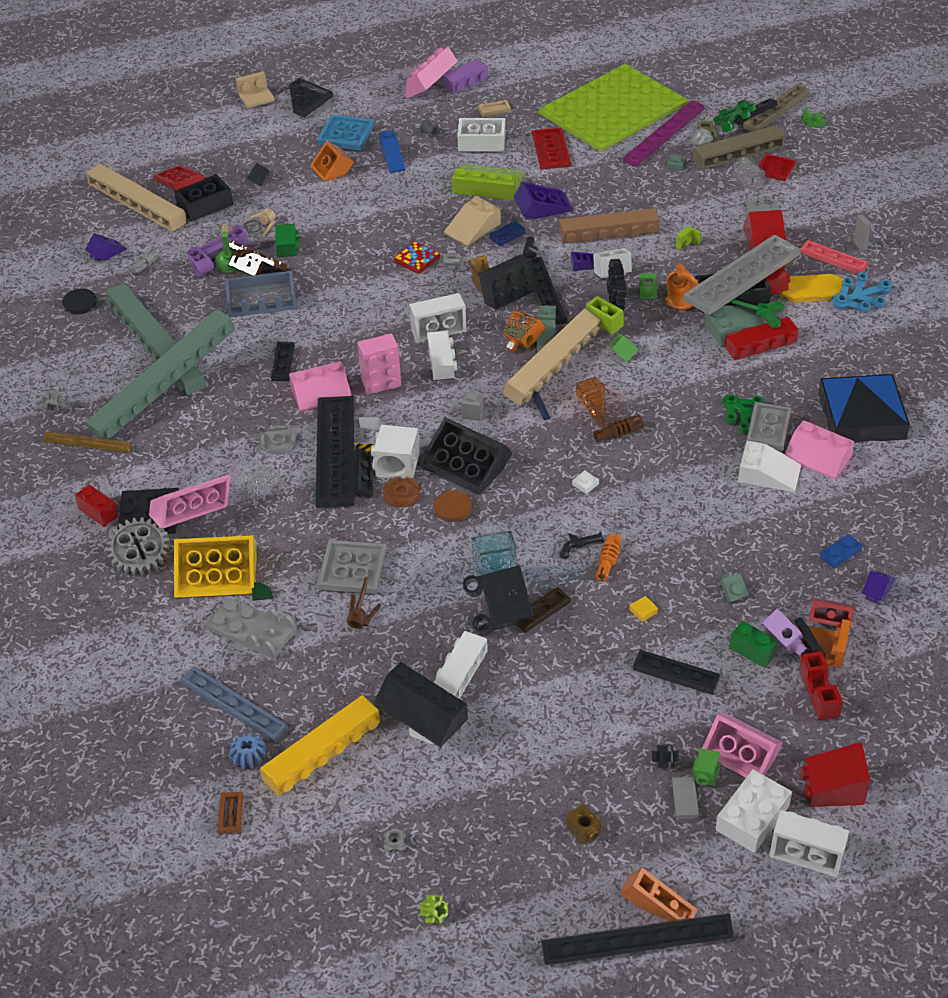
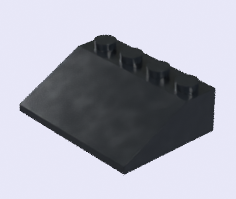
(464, 456)

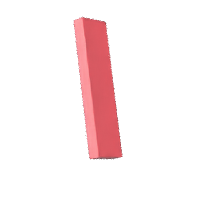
(833, 257)

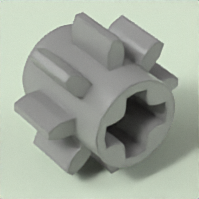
(451, 259)
(52, 401)

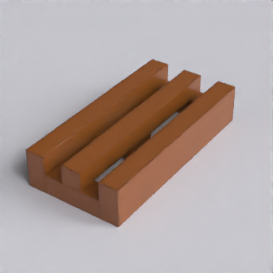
(230, 828)

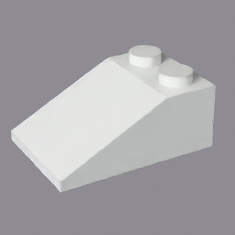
(768, 468)

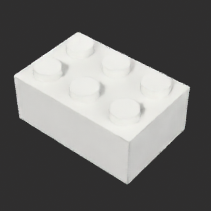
(481, 134)
(438, 315)
(753, 810)
(809, 843)

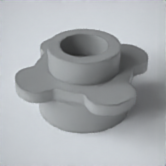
(394, 834)

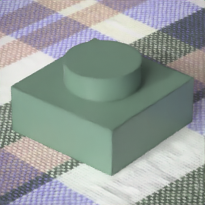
(676, 162)

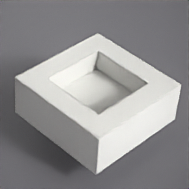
(585, 482)

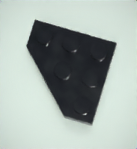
(307, 96)

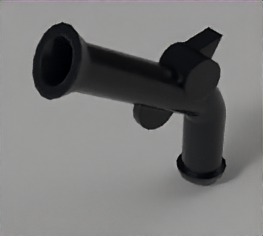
(579, 542)

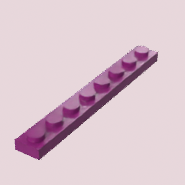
(663, 133)

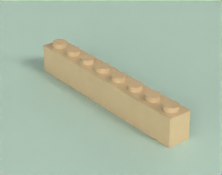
(136, 197)
(551, 357)

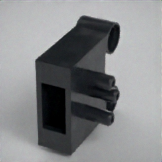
(505, 598)

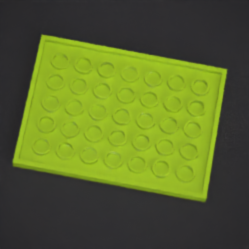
(613, 107)

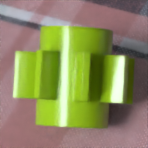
(433, 909)

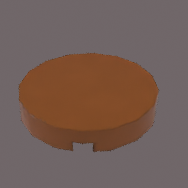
(401, 492)
(452, 506)

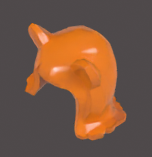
(679, 283)

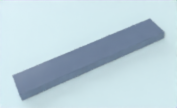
(234, 704)

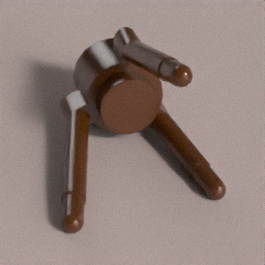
(357, 616)

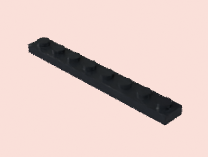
(637, 938)

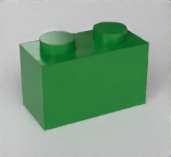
(286, 240)
(753, 644)

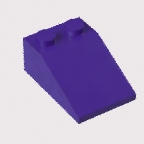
(541, 201)

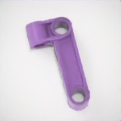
(201, 256)

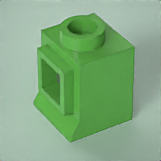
(647, 286)
(706, 767)

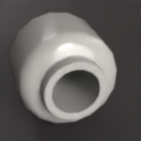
(701, 137)

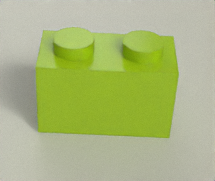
(611, 316)

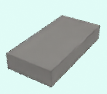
(862, 232)
(685, 798)

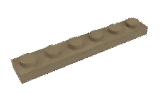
(784, 103)

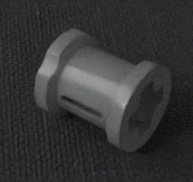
(430, 129)

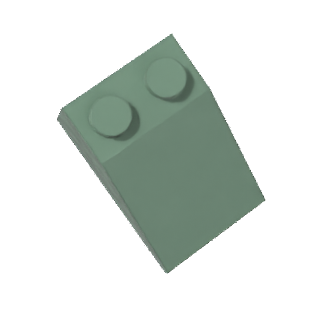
(730, 320)

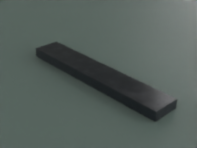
(546, 290)

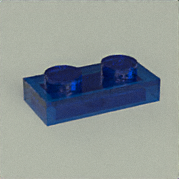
(507, 233)

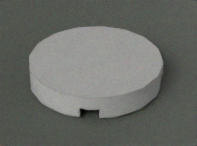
(278, 440)

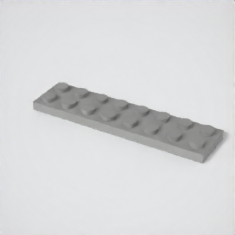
(741, 274)

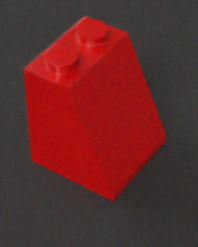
(763, 225)
(836, 777)

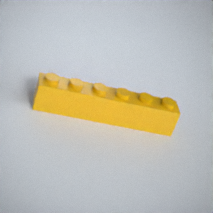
(320, 745)

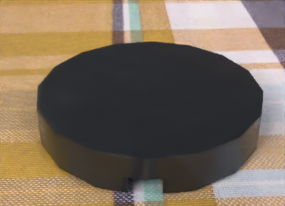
(79, 301)

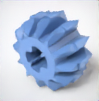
(247, 750)

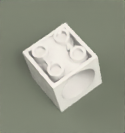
(395, 452)

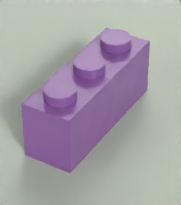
(464, 76)

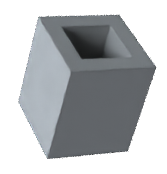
(472, 406)

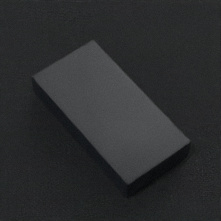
(813, 643)

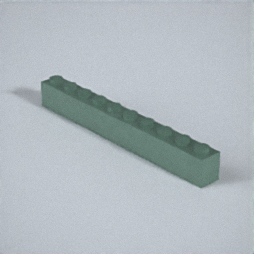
(149, 333)
(160, 375)

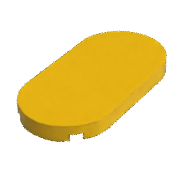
(812, 288)

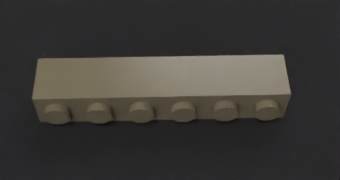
(738, 147)

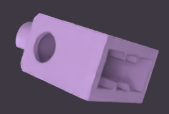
(781, 629)

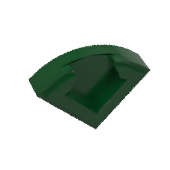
(261, 592)

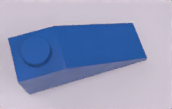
(391, 151)

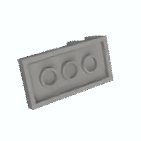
(252, 627)

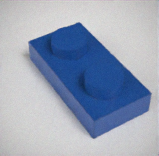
(841, 551)

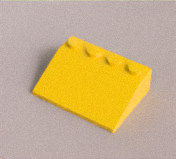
(214, 566)

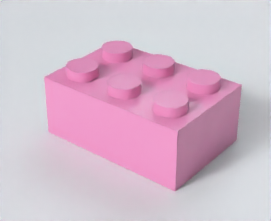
(379, 364)

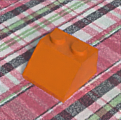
(331, 162)

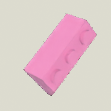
(318, 382)
(819, 449)
(741, 745)

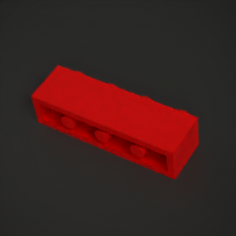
(761, 339)

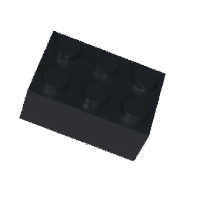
(204, 197)
(508, 281)

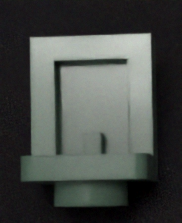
(733, 587)

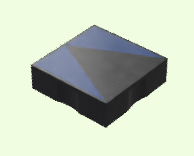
(864, 407)

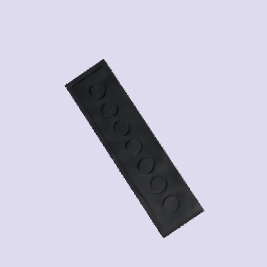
(335, 452)

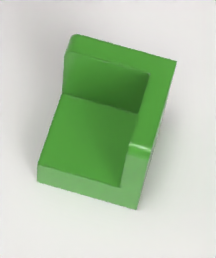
(623, 347)

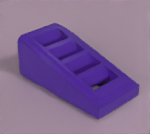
(582, 261)

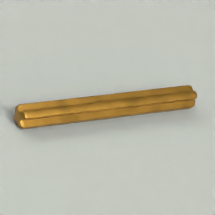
(85, 441)

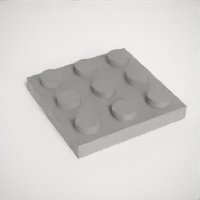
(348, 565)

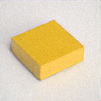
(643, 609)

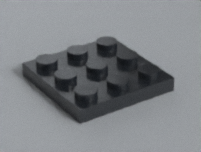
(137, 505)

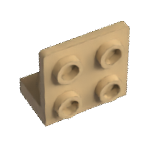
(254, 90)

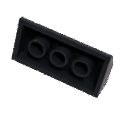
(421, 704)

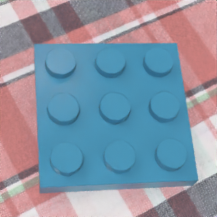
(346, 132)

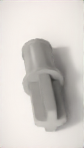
(145, 262)

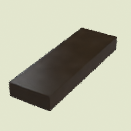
(545, 608)

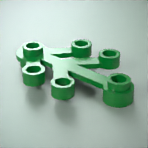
(727, 117)
(732, 403)

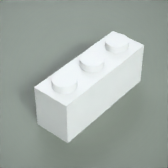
(441, 355)

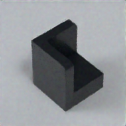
(257, 174)

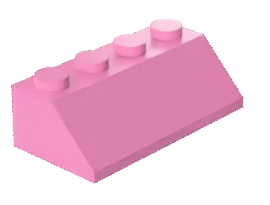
(430, 71)
(190, 502)

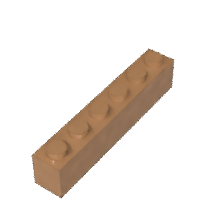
(608, 225)

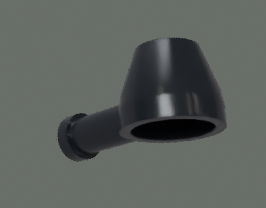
(529, 250)

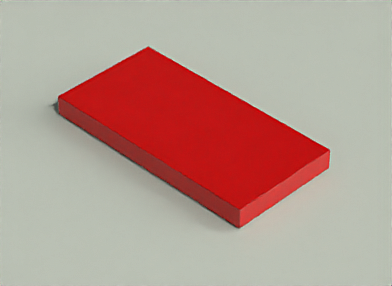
(551, 148)
(178, 177)

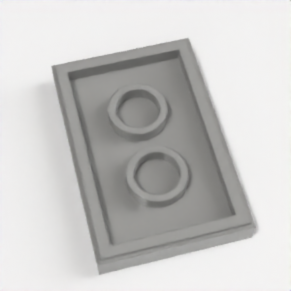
(769, 425)

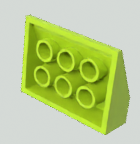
(486, 181)

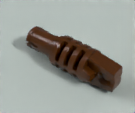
(619, 428)

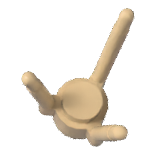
(266, 217)

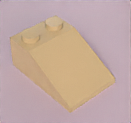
(473, 221)

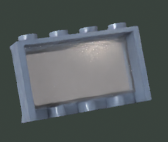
(260, 294)

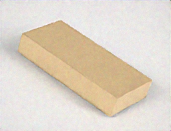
(494, 108)

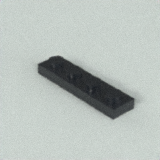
(676, 672)

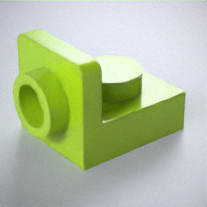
(687, 236)

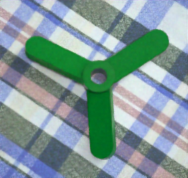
(765, 311)

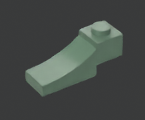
(547, 316)

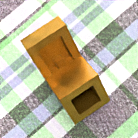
(477, 266)

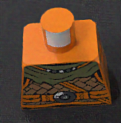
(522, 330)

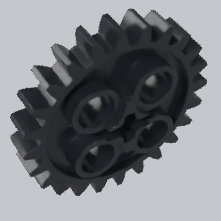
(616, 284)

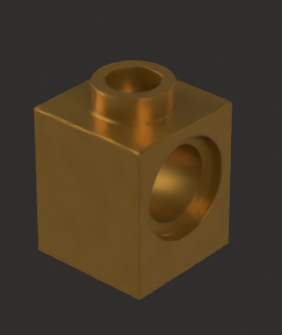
(583, 816)

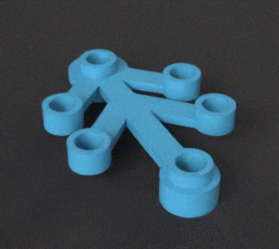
(843, 300)

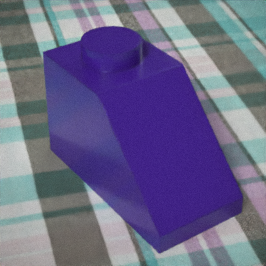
(103, 247)
(877, 586)

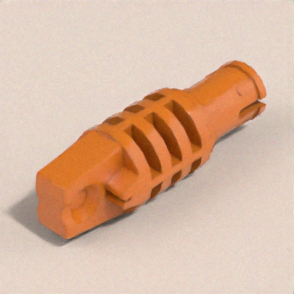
(608, 556)

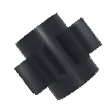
(665, 756)

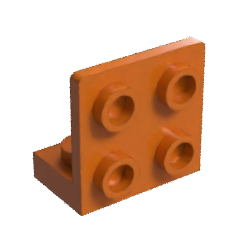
(832, 643)

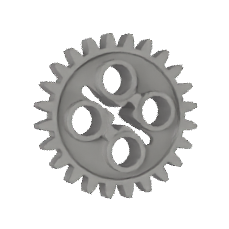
(120, 554)

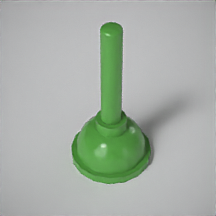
(224, 257)

